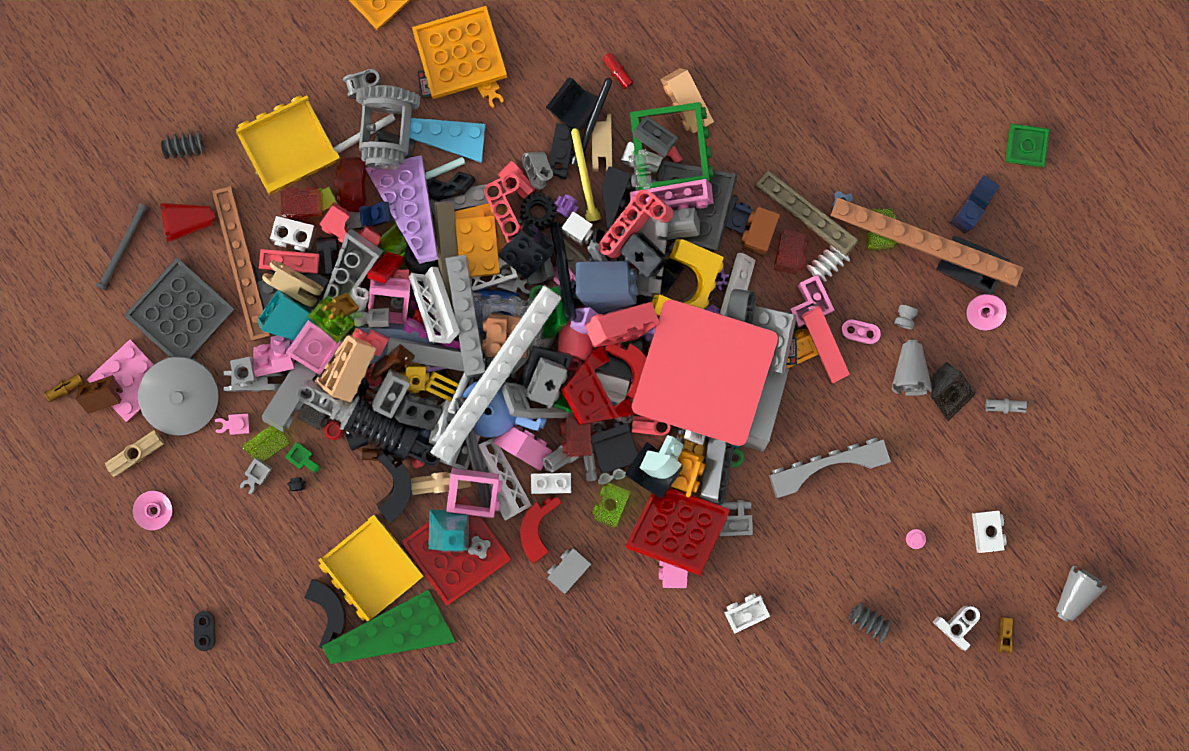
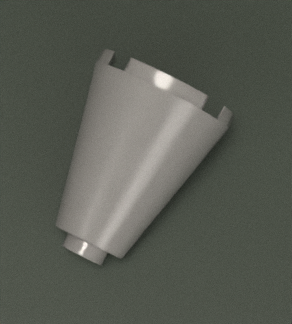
(912, 371)
(1078, 593)

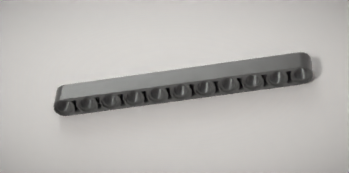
(719, 452)

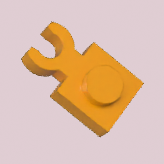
(489, 90)

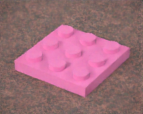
(128, 368)

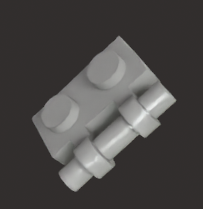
(737, 524)

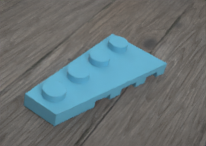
(450, 136)

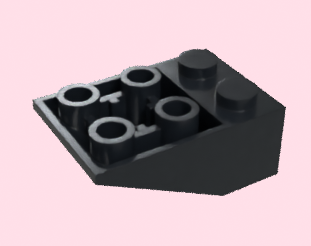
(614, 187)
(973, 280)

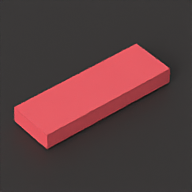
(297, 261)

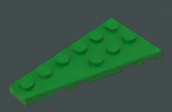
(401, 629)

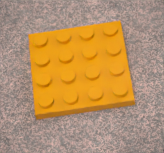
(459, 52)

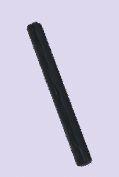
(563, 271)

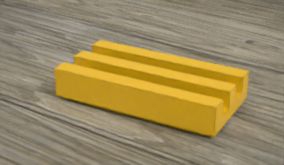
(431, 382)

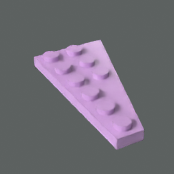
(409, 204)

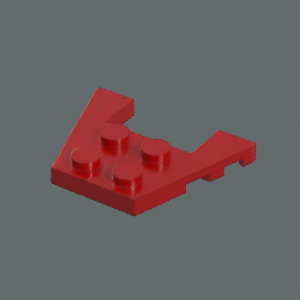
(588, 396)

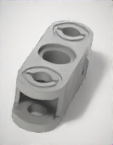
(260, 385)

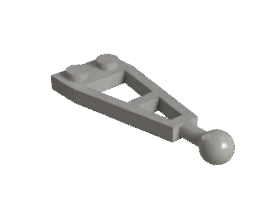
(518, 405)

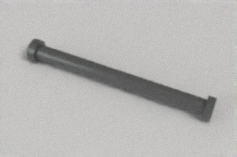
(122, 247)

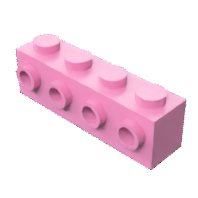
(683, 195)

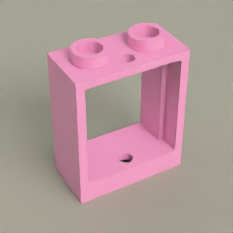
(393, 287)
(475, 476)

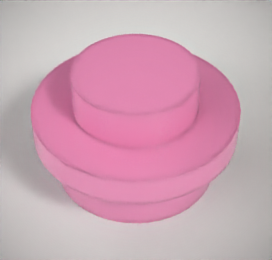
(915, 539)

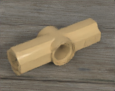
(124, 460)
(435, 483)

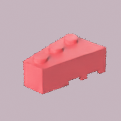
(622, 325)

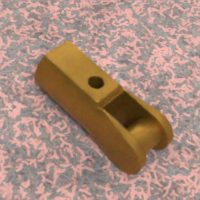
(1006, 631)

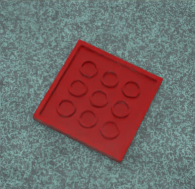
(678, 530)
(456, 571)

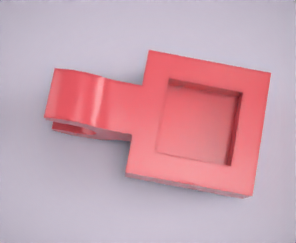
(374, 338)

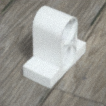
(965, 626)

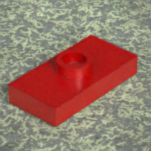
(385, 267)

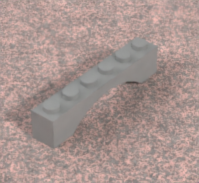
(465, 315)
(790, 480)

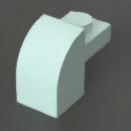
(665, 462)

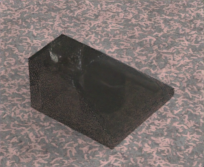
(950, 390)

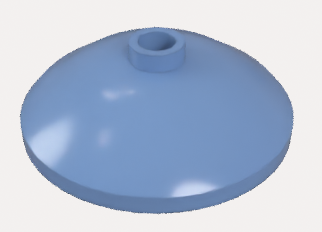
(496, 422)

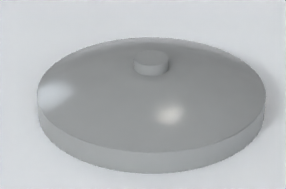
(178, 395)

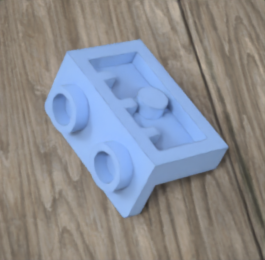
(529, 423)

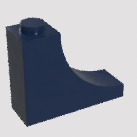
(974, 205)

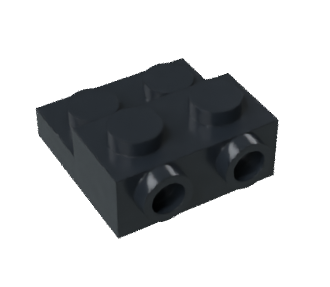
(549, 354)

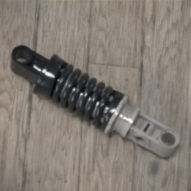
(359, 418)

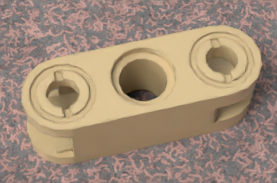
(602, 143)
(293, 283)

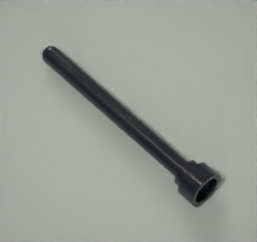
(593, 119)

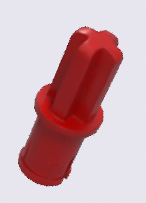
(617, 70)

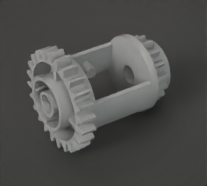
(385, 100)

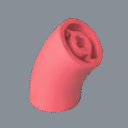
(575, 343)

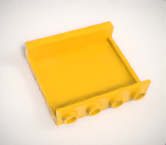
(287, 144)
(371, 568)

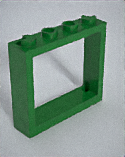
(703, 134)

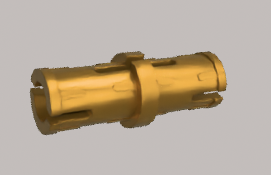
(64, 387)

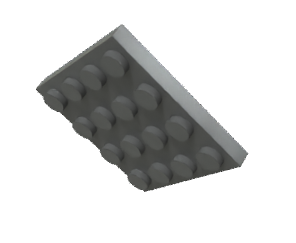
(715, 215)
(179, 311)

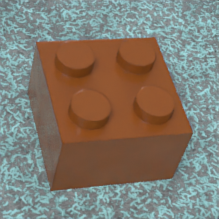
(761, 229)

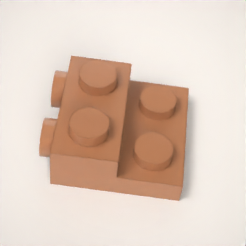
(498, 331)

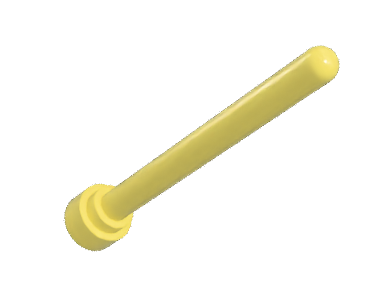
(592, 212)

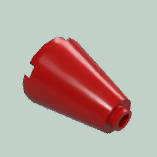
(185, 219)

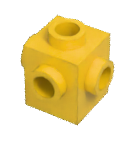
(417, 377)

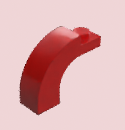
(633, 358)
(529, 531)

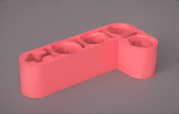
(501, 199)
(632, 226)

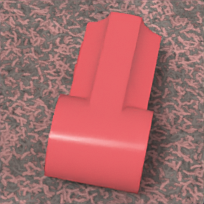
(525, 186)
(647, 426)

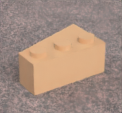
(682, 91)
(347, 369)

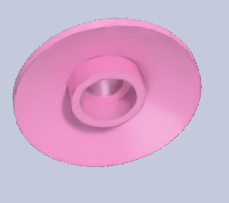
(986, 319)
(143, 514)

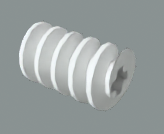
(827, 262)

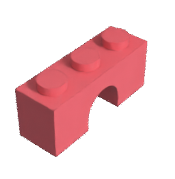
(335, 220)

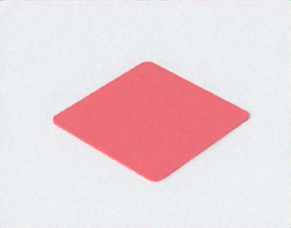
(704, 372)

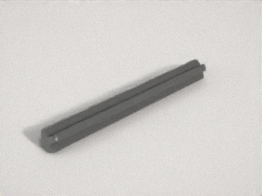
(476, 459)

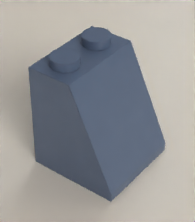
(606, 285)

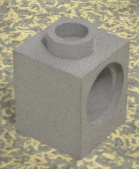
(237, 365)

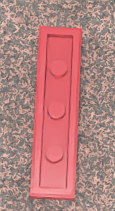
(825, 344)

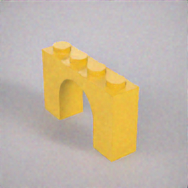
(703, 263)

